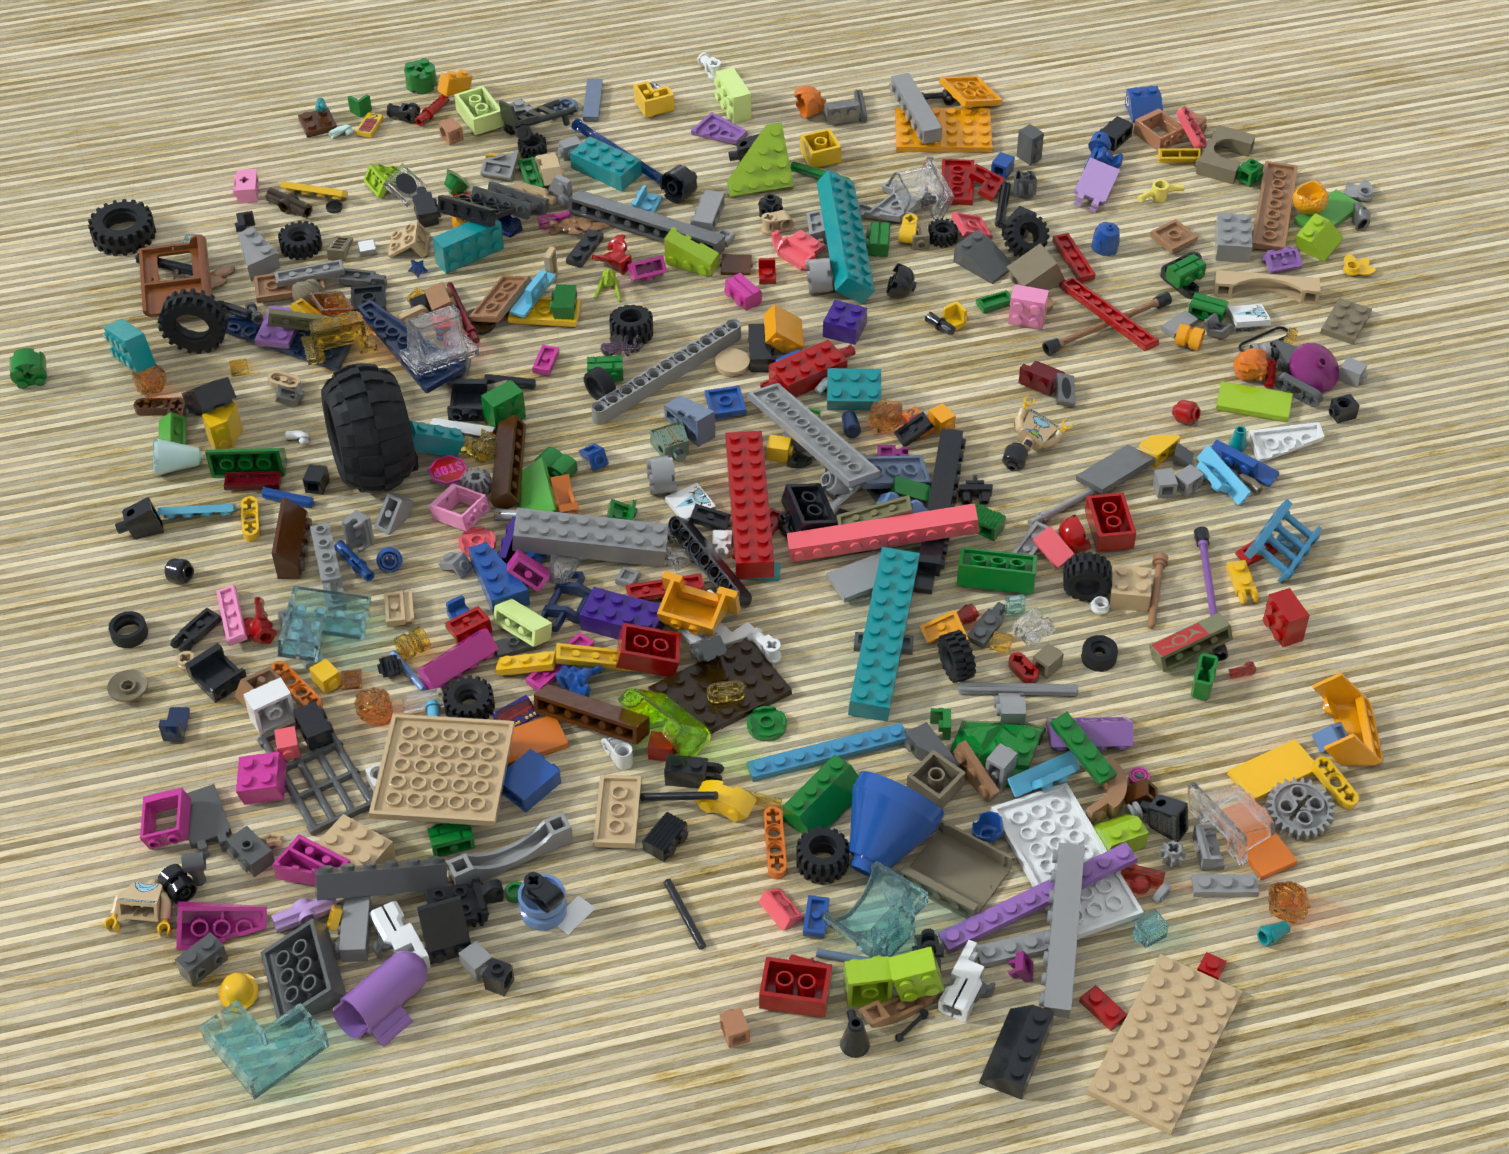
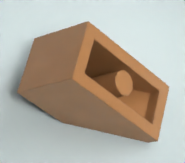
(254, 681)

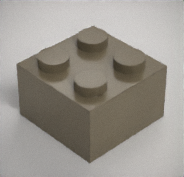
(936, 779)

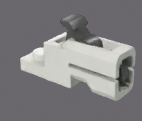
(394, 933)
(965, 985)

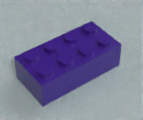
(608, 610)

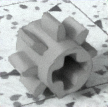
(1172, 854)

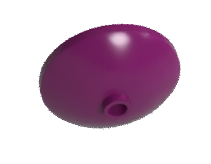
(1306, 366)

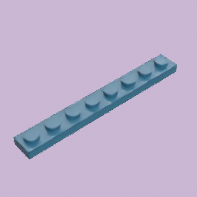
(820, 753)

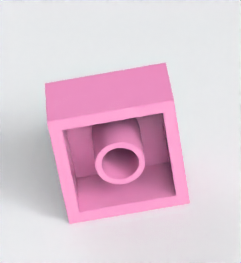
(1028, 307)

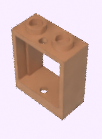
(1158, 118)

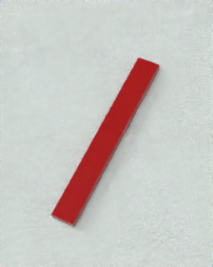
(1109, 314)

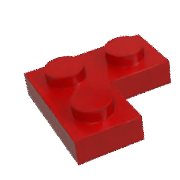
(990, 181)

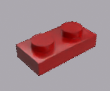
(1103, 1007)

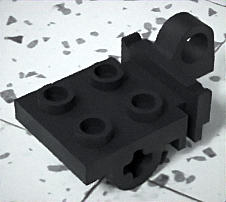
(473, 898)

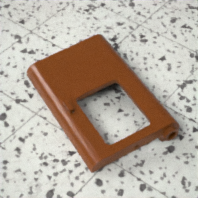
(156, 292)

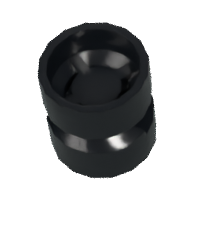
(177, 883)

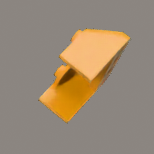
(1354, 710)

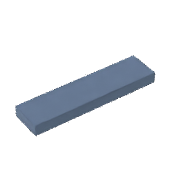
(592, 99)

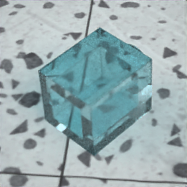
(1150, 928)

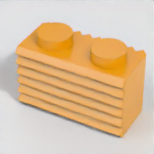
(454, 82)

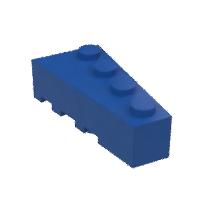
(494, 579)

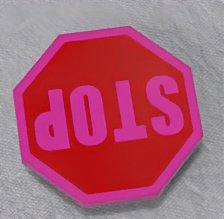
(447, 470)

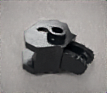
(929, 939)

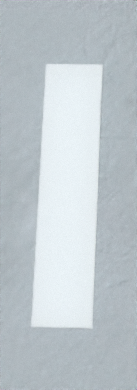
(467, 428)

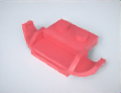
(797, 248)

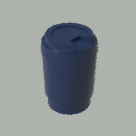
(851, 424)

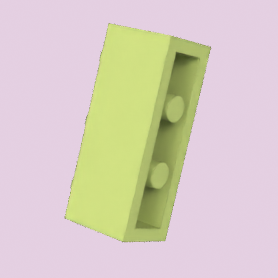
(522, 622)

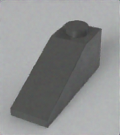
(923, 740)

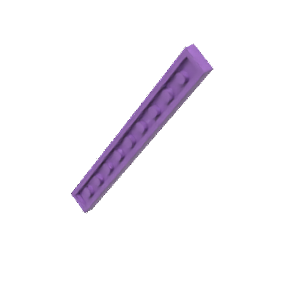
(1031, 900)

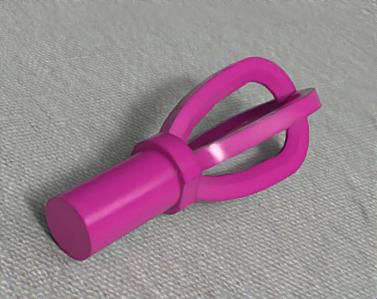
(557, 217)

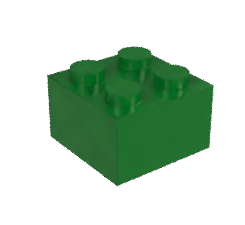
(503, 403)

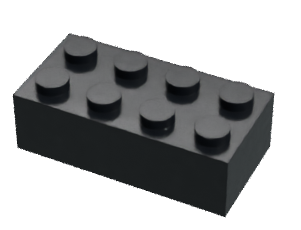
(209, 396)

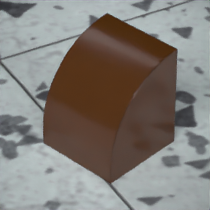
(1141, 791)

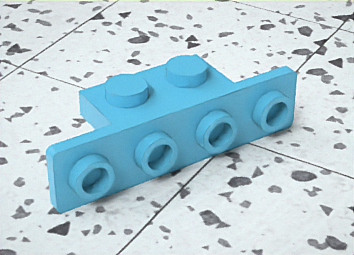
(532, 293)
(1221, 475)
(1044, 774)

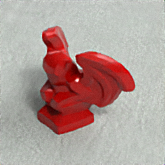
(617, 258)
(260, 626)

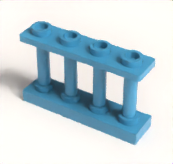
(1266, 536)

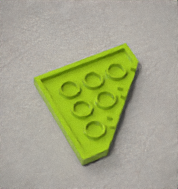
(763, 166)

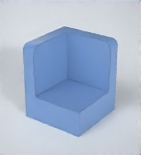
(1329, 735)

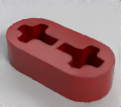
(1025, 667)

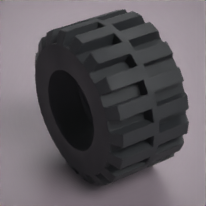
(1032, 224)
(632, 321)
(1087, 576)
(822, 841)

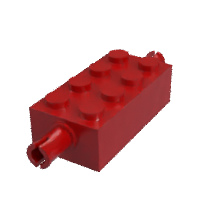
(807, 368)

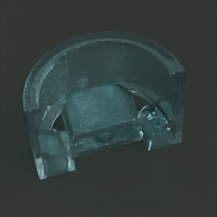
(883, 914)

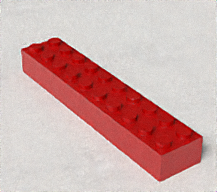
(749, 505)

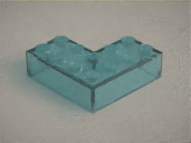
(320, 613)
(265, 1055)

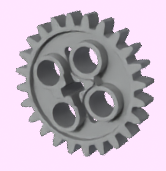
(1316, 819)

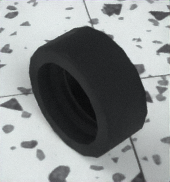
(598, 382)
(124, 619)

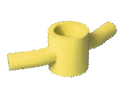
(1159, 191)

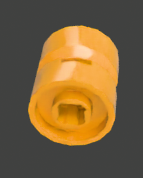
(1188, 336)

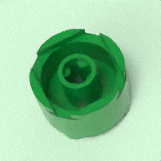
(420, 76)
(28, 368)

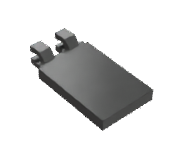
(207, 819)

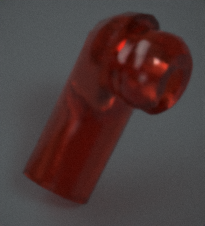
(1248, 669)

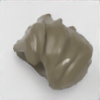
(302, 290)

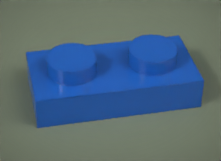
(814, 923)

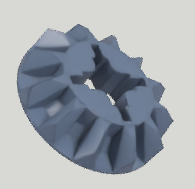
(566, 103)

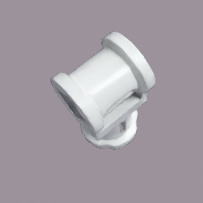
(711, 64)
(766, 644)

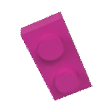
(545, 360)

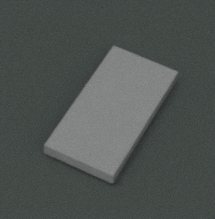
(855, 578)

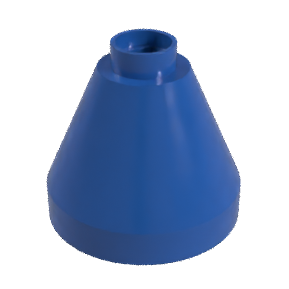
(887, 821)

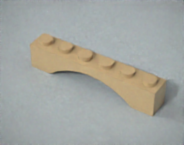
(1299, 288)

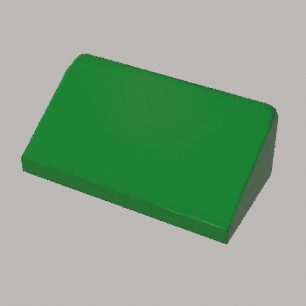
(914, 489)

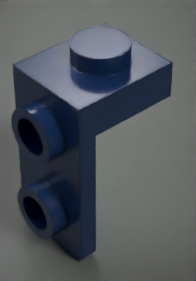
(175, 726)

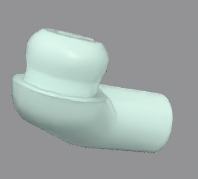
(347, 129)

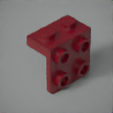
(1039, 377)

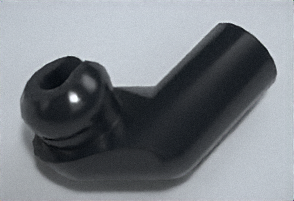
(784, 524)

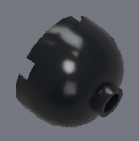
(901, 282)

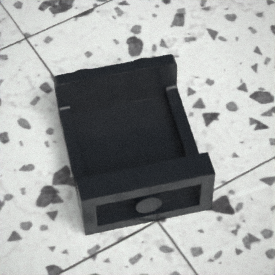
(466, 399)
(215, 673)

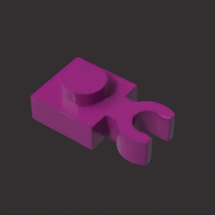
(890, 450)

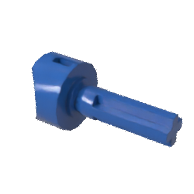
(1096, 143)

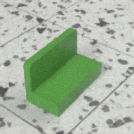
(173, 428)

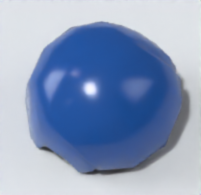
(988, 827)

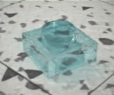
(1015, 604)

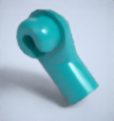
(320, 105)

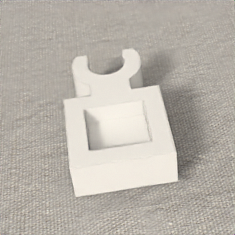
(722, 541)

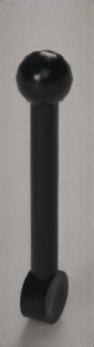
(923, 1015)

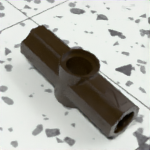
(288, 202)

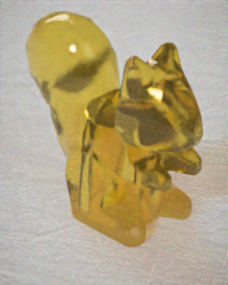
(479, 448)

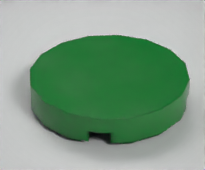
(766, 723)

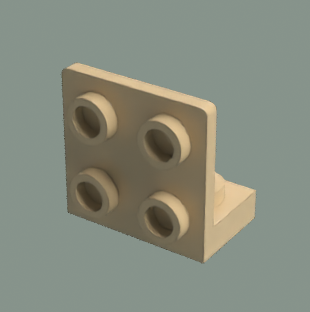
(413, 236)

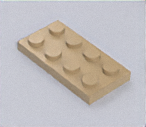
(617, 811)

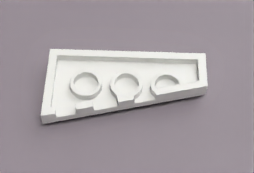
(1277, 441)

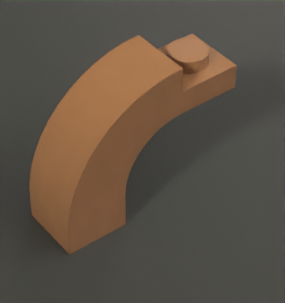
(1114, 800)

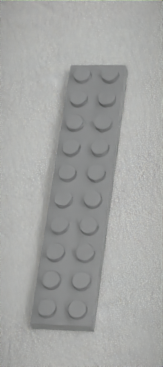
(814, 435)

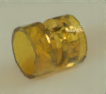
(412, 643)

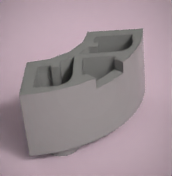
(1010, 708)

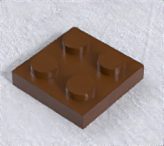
(317, 123)

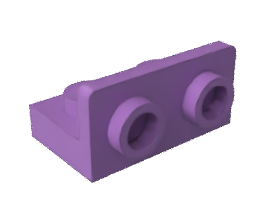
(1282, 260)

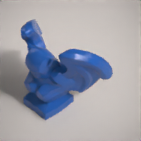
(575, 678)

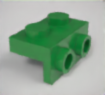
(621, 510)

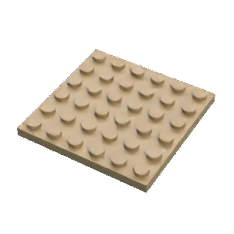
(442, 770)

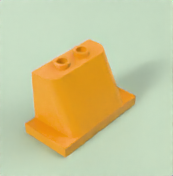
(694, 608)

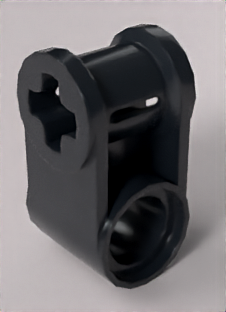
(542, 892)

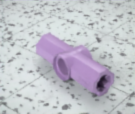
(301, 912)

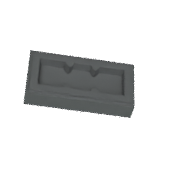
(512, 646)

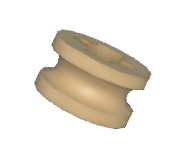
(185, 655)

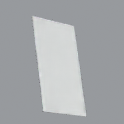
(576, 913)

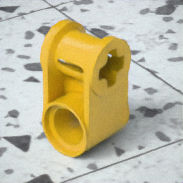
(908, 228)

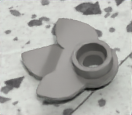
(1363, 191)

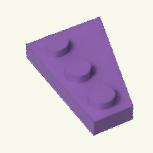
(719, 129)

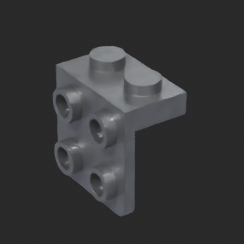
(841, 112)

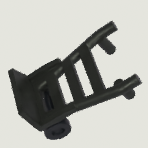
(519, 121)

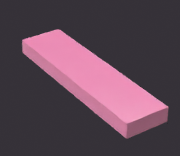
(231, 615)

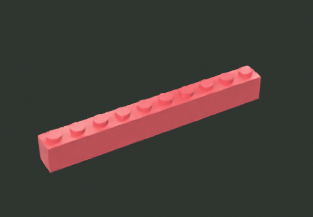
(883, 533)

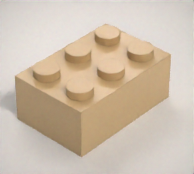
(357, 842)

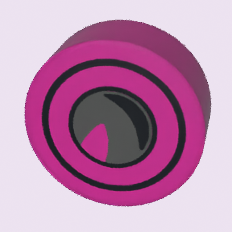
(1137, 774)

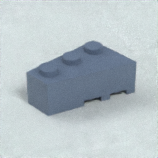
(697, 419)

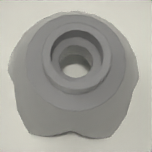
(832, 485)

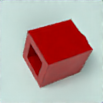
(659, 747)

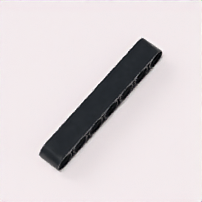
(707, 558)

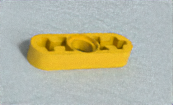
(253, 512)
(1335, 791)

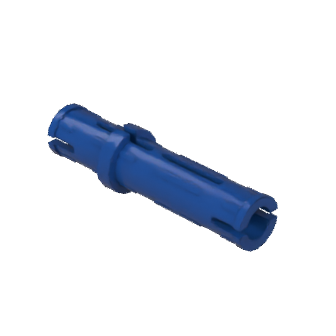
(358, 565)

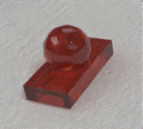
(1142, 878)

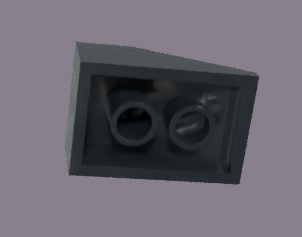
(444, 929)

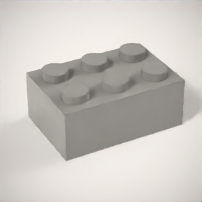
(1233, 237)

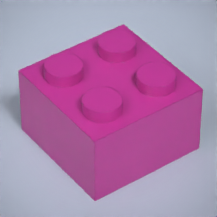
(261, 778)

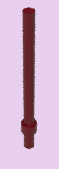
(469, 327)

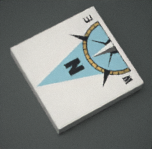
(1249, 315)
(683, 501)

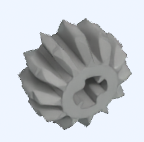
(477, 480)

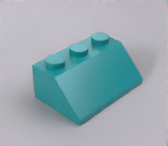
(436, 439)

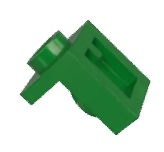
(942, 717)

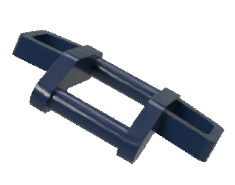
(564, 612)

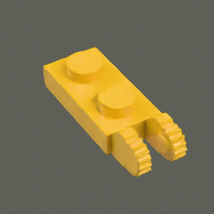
(1242, 581)

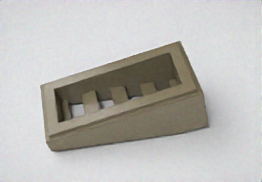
(339, 248)

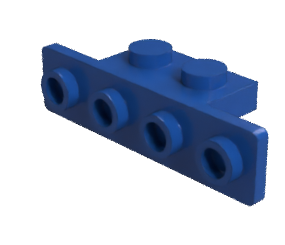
(1245, 463)

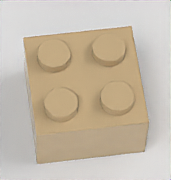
(1130, 588)

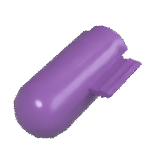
(378, 999)

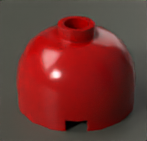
(1074, 534)

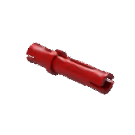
(428, 112)

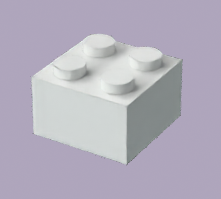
(270, 706)

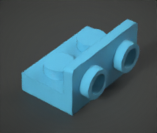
(647, 201)

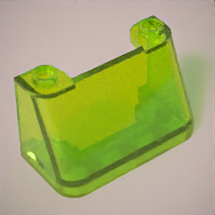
(681, 729)

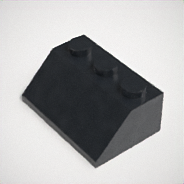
(807, 507)

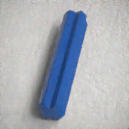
(277, 495)

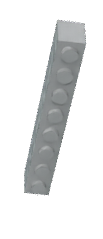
(1063, 929)

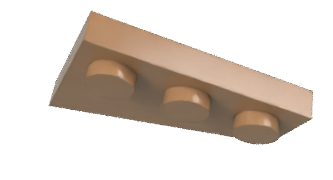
(975, 772)

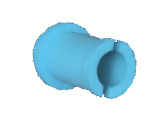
(432, 708)

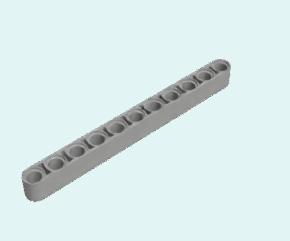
(665, 372)

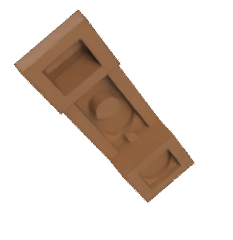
(894, 1010)

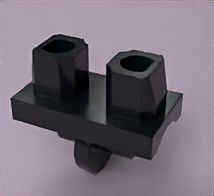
(975, 488)

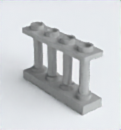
(326, 557)

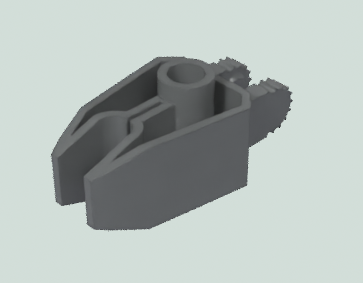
(1025, 184)

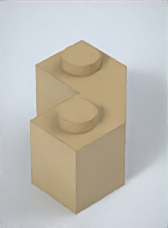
(548, 167)

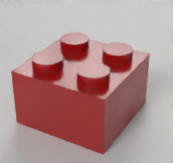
(1286, 617)

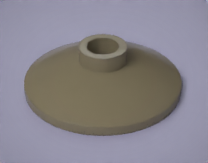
(127, 685)

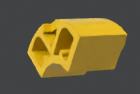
(731, 802)

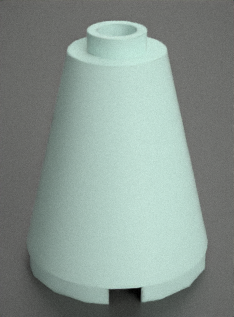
(174, 456)

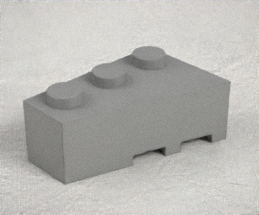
(257, 253)

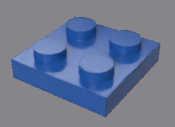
(726, 401)

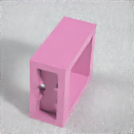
(454, 493)

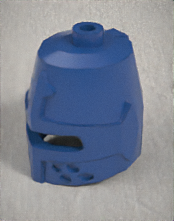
(1106, 239)

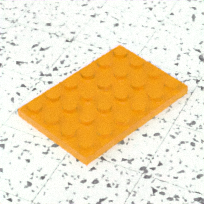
(962, 131)

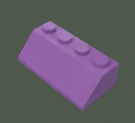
(1100, 730)

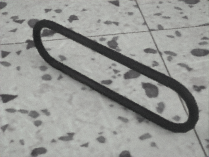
(1279, 327)

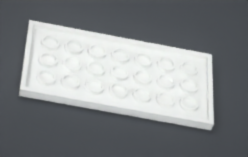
(1034, 830)

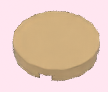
(732, 362)

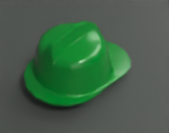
(455, 182)

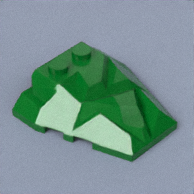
(987, 735)

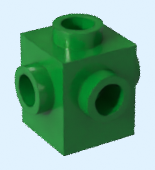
(1250, 172)

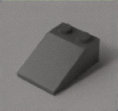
(981, 257)

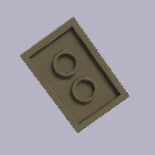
(1346, 321)

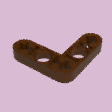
(143, 406)

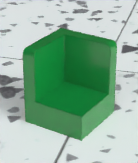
(361, 106)

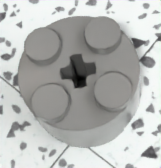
(819, 275)
(661, 475)

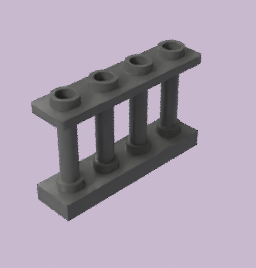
(521, 200)

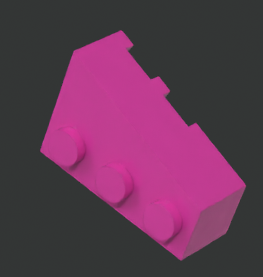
(301, 859)

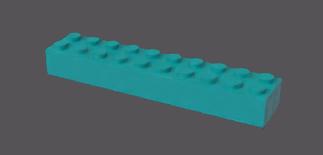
(845, 237)
(884, 634)

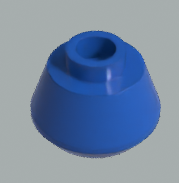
(389, 565)

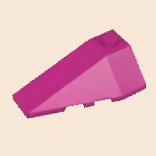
(220, 919)

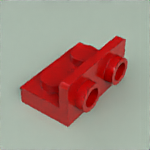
(468, 624)

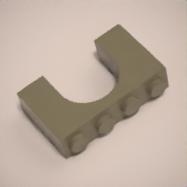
(1224, 140)

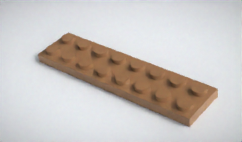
(1274, 206)

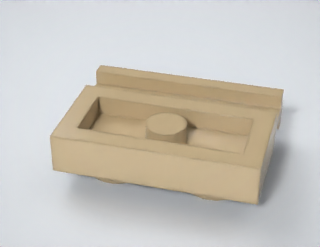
(399, 608)

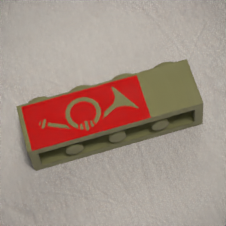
(1191, 642)

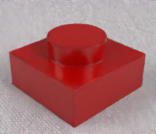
(1212, 965)

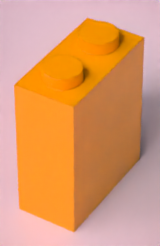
(783, 330)

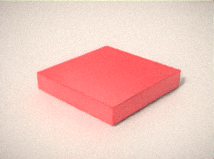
(969, 223)

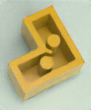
(652, 101)

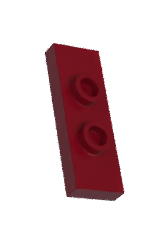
(252, 480)

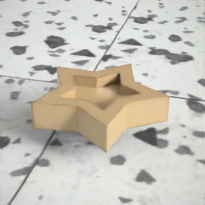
(272, 840)

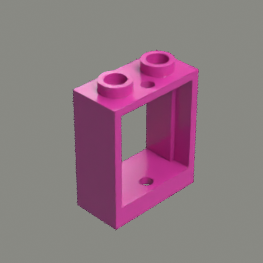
(163, 802)

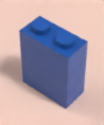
(530, 780)

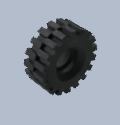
(300, 240)
(956, 656)
(469, 689)

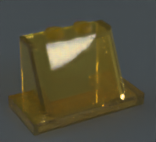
(336, 332)

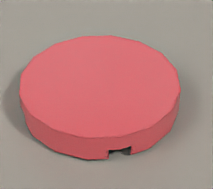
(476, 536)

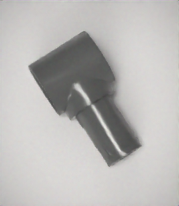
(194, 865)

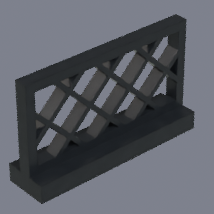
(473, 209)

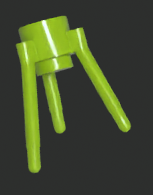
(608, 279)

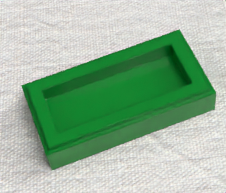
(994, 301)

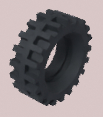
(122, 240)
(197, 305)

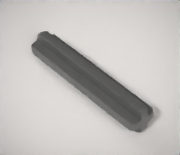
(858, 95)

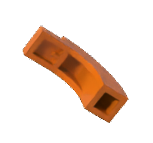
(563, 494)

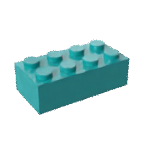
(606, 163)
(466, 244)
(129, 345)

